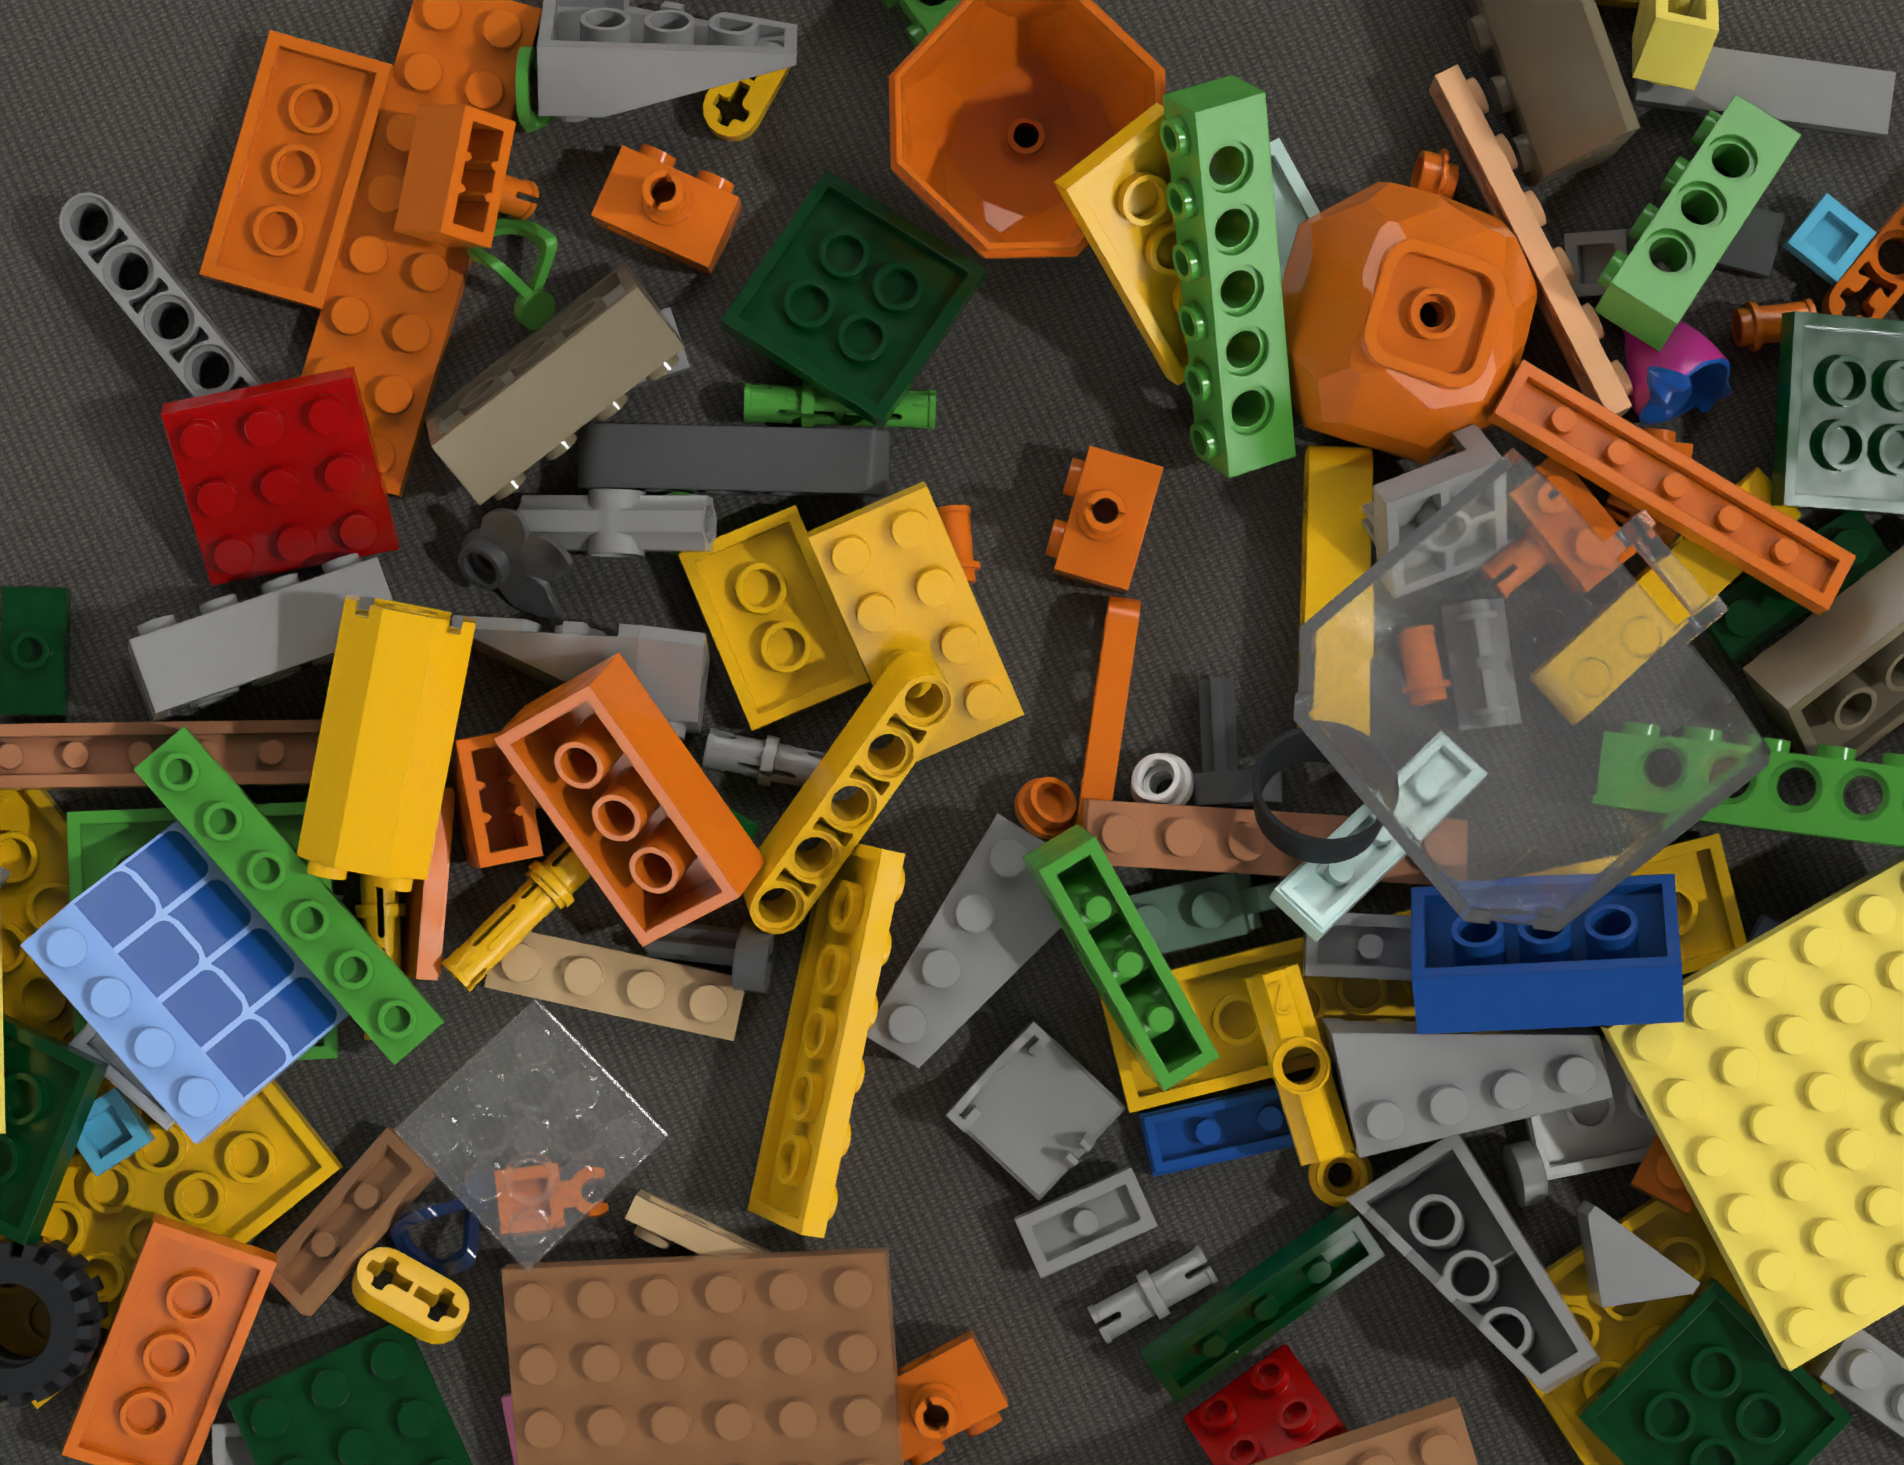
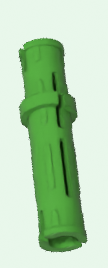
(811, 407)

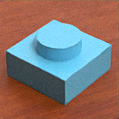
(1829, 239)
(112, 1132)

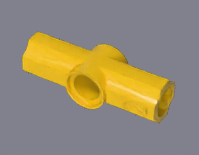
(1311, 1104)

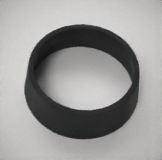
(1281, 752)

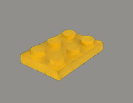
(774, 618)

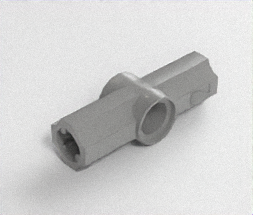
(623, 522)

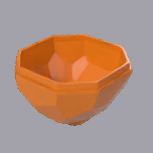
(1002, 70)
(1355, 328)

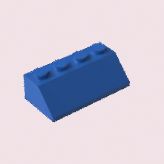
(1599, 970)

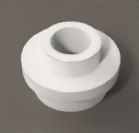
(1154, 770)

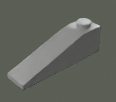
(621, 57)
(666, 661)

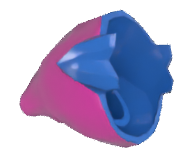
(1678, 378)

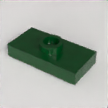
(35, 651)

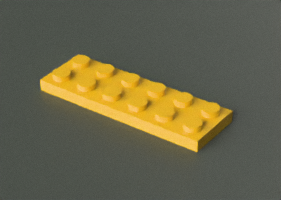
(825, 1042)

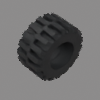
(73, 1316)

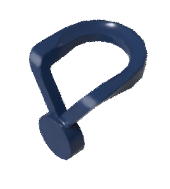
(457, 1262)

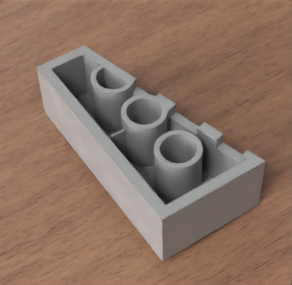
(248, 640)
(970, 948)
(1433, 1086)
(1469, 1247)

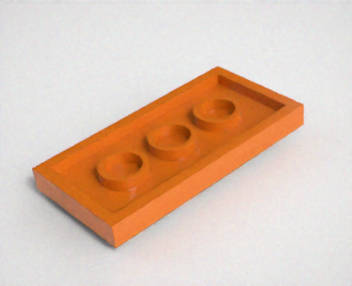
(296, 170)
(170, 1348)

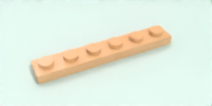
(1491, 166)

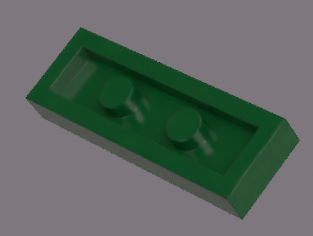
(1761, 612)

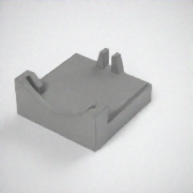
(1415, 496)
(1035, 1109)

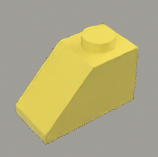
(1673, 41)

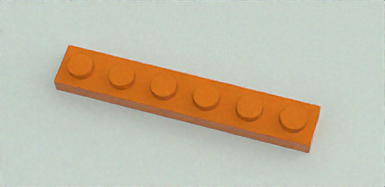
(1671, 487)

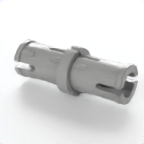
(760, 758)
(1152, 1294)

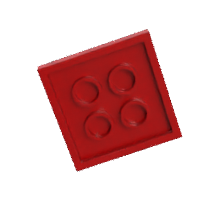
(280, 475)

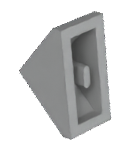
(1623, 1266)

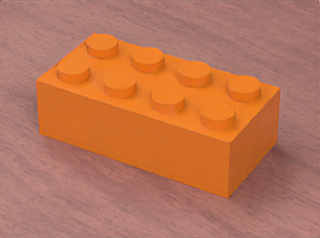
(630, 800)

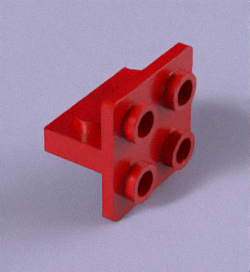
(1264, 1413)

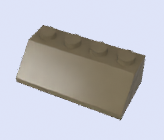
(553, 386)
(1840, 671)

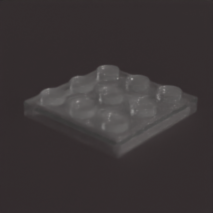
(531, 1134)

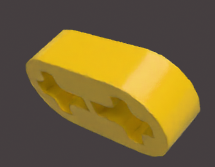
(755, 104)
(410, 1295)

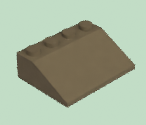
(1554, 83)

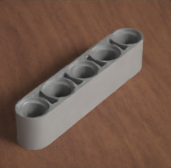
(155, 298)

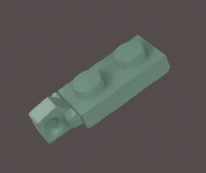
(1203, 909)

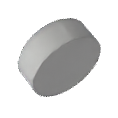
(1525, 1173)

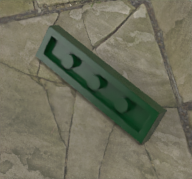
(1261, 1302)

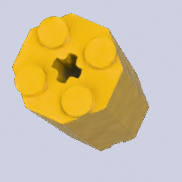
(385, 742)

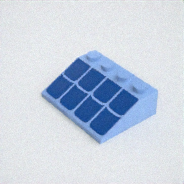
(185, 981)

